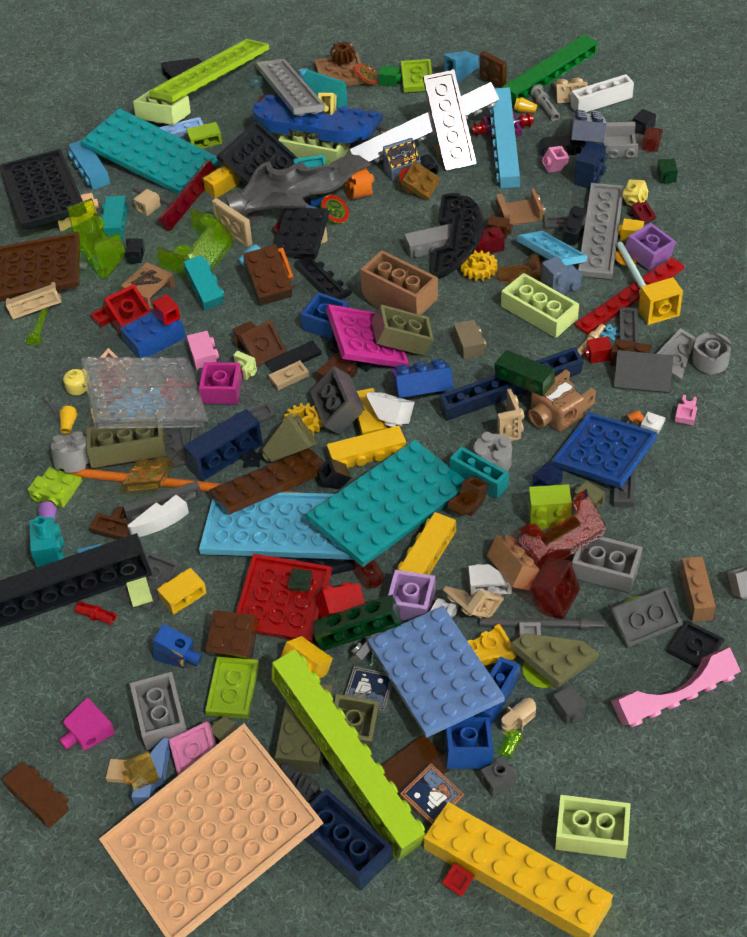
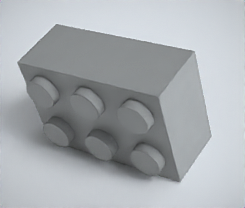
(608, 563)
(158, 709)

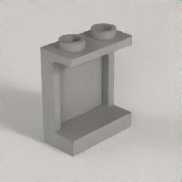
(620, 140)

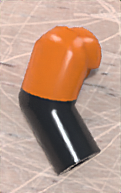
(633, 416)

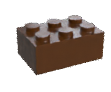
(267, 275)

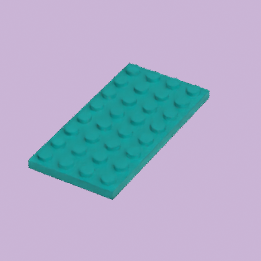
(147, 150)
(387, 502)

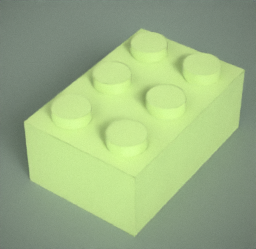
(161, 111)
(593, 826)

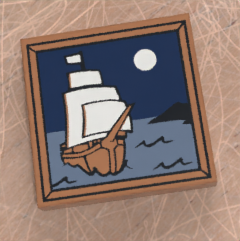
(430, 794)

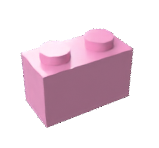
(202, 349)

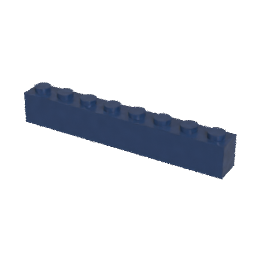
(494, 390)

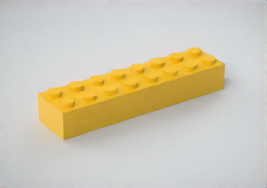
(518, 872)

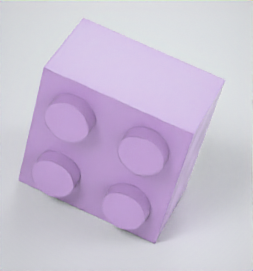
(413, 593)

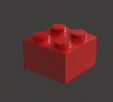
(125, 307)

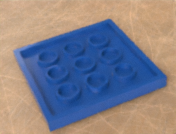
(604, 449)

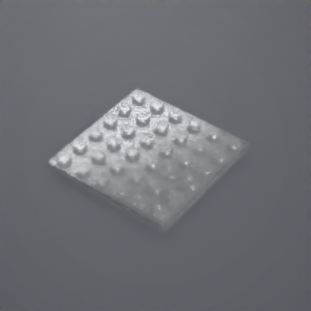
(143, 393)

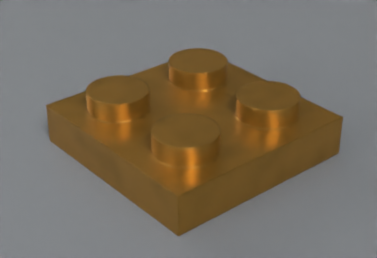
(420, 181)

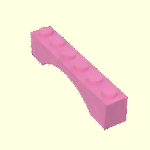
(713, 668)

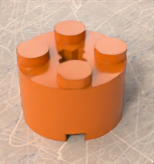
(359, 185)

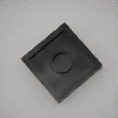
(694, 643)

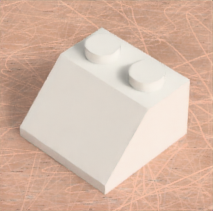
(391, 408)

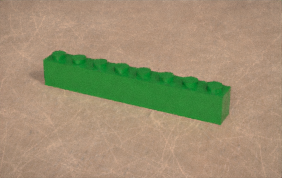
(552, 67)

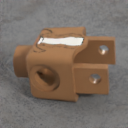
(560, 404)

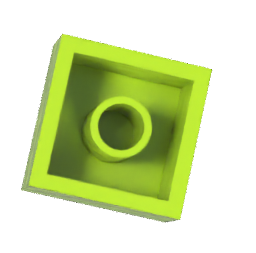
(549, 505)

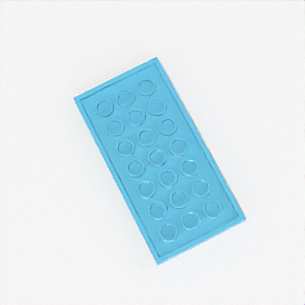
(270, 529)

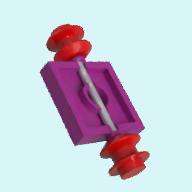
(485, 125)

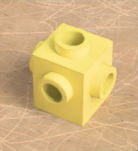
(635, 192)

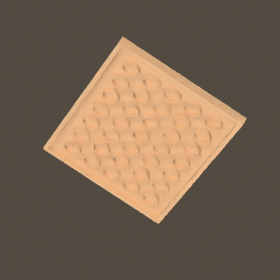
(210, 833)

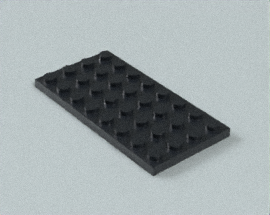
(41, 188)

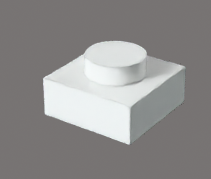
(653, 422)

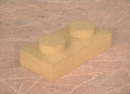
(289, 375)

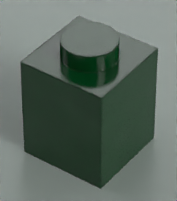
(667, 170)

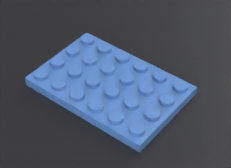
(435, 671)

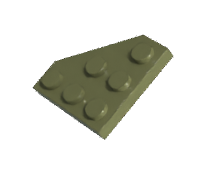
(554, 657)

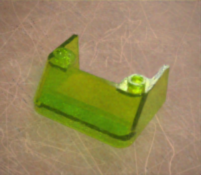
(212, 244)
(100, 250)

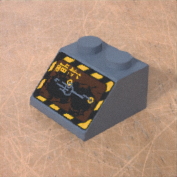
(398, 156)

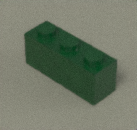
(524, 373)

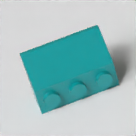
(324, 84)

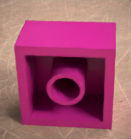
(220, 383)

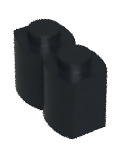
(574, 225)

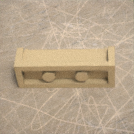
(33, 301)

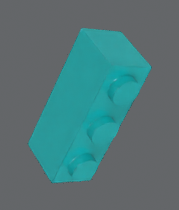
(114, 215)
(203, 282)
(470, 464)

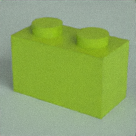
(204, 135)

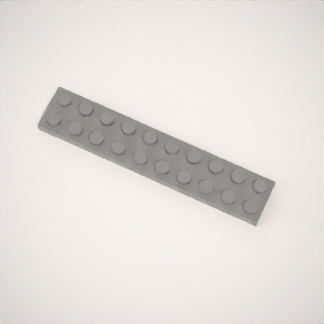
(290, 87)

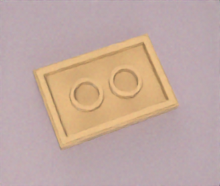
(233, 221)

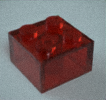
(555, 588)

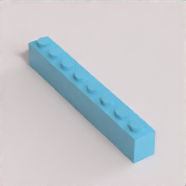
(505, 140)

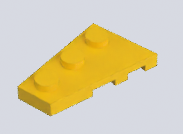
(492, 646)

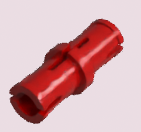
(95, 612)

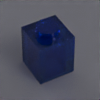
(547, 475)

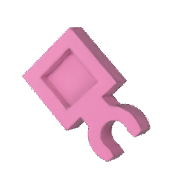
(686, 411)

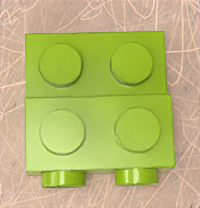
(54, 487)

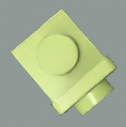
(247, 364)

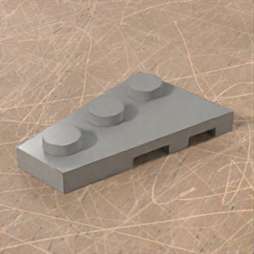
(679, 346)

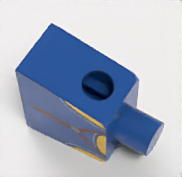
(174, 648)

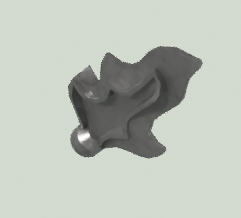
(288, 186)

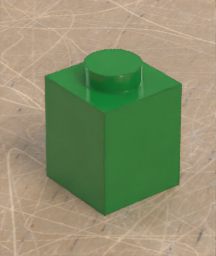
(389, 76)

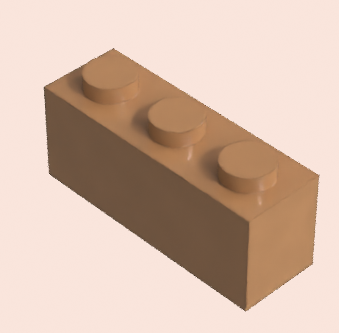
(513, 562)
(697, 589)

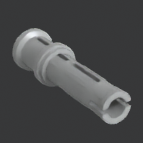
(542, 98)

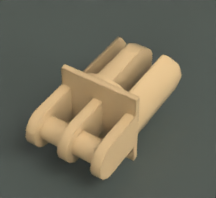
(518, 715)

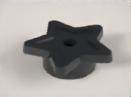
(251, 462)

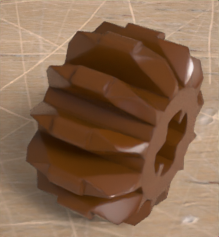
(342, 52)

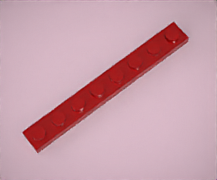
(627, 297)

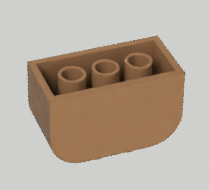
(398, 284)

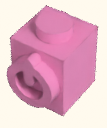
(555, 159)

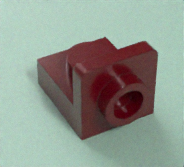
(642, 212)

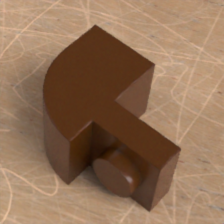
(470, 497)

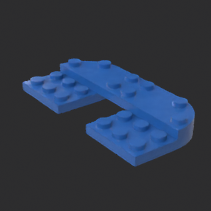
(342, 127)

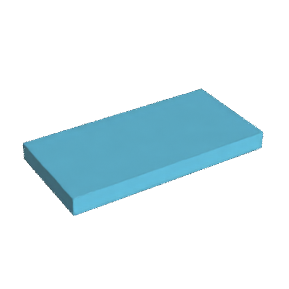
(551, 247)

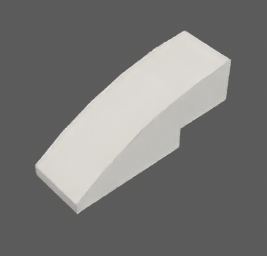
(159, 517)

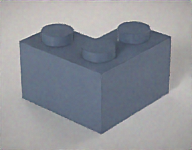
(560, 276)

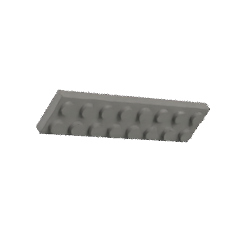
(601, 230)

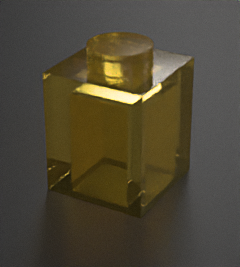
(140, 771)

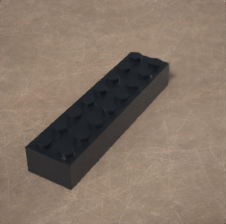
(72, 579)

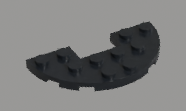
(464, 236)

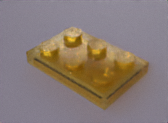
(148, 474)

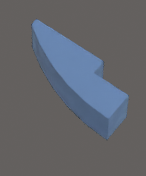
(160, 758)

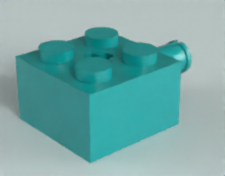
(46, 541)

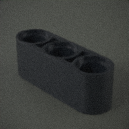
(572, 147)

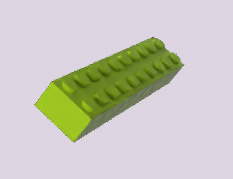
(347, 754)

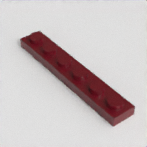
(185, 197)

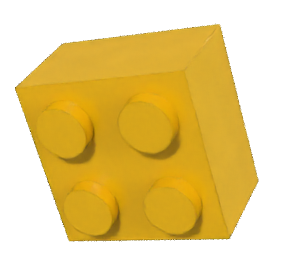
(660, 301)

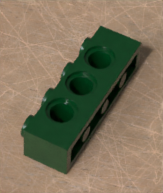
(357, 622)

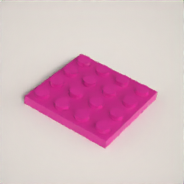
(357, 340)

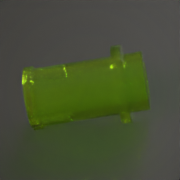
(513, 738)

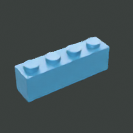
(89, 165)

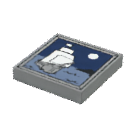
(370, 685)

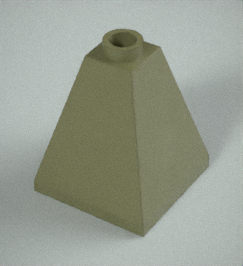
(289, 439)

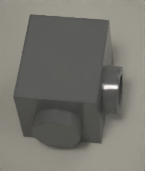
(569, 705)
(498, 777)

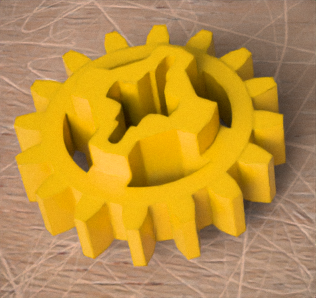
(479, 266)
(308, 415)

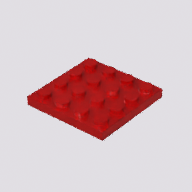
(277, 608)

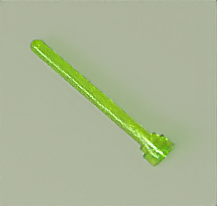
(35, 336)

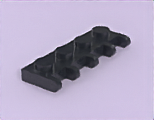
(321, 279)

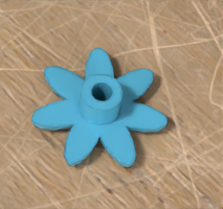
(610, 332)

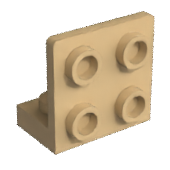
(564, 88)
(510, 422)
(481, 603)

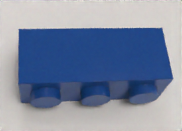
(505, 676)

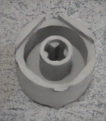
(711, 353)
(495, 449)
(70, 452)

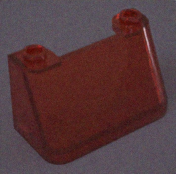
(566, 536)

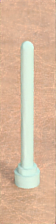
(631, 265)

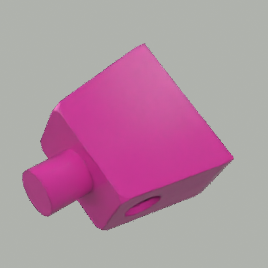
(86, 726)

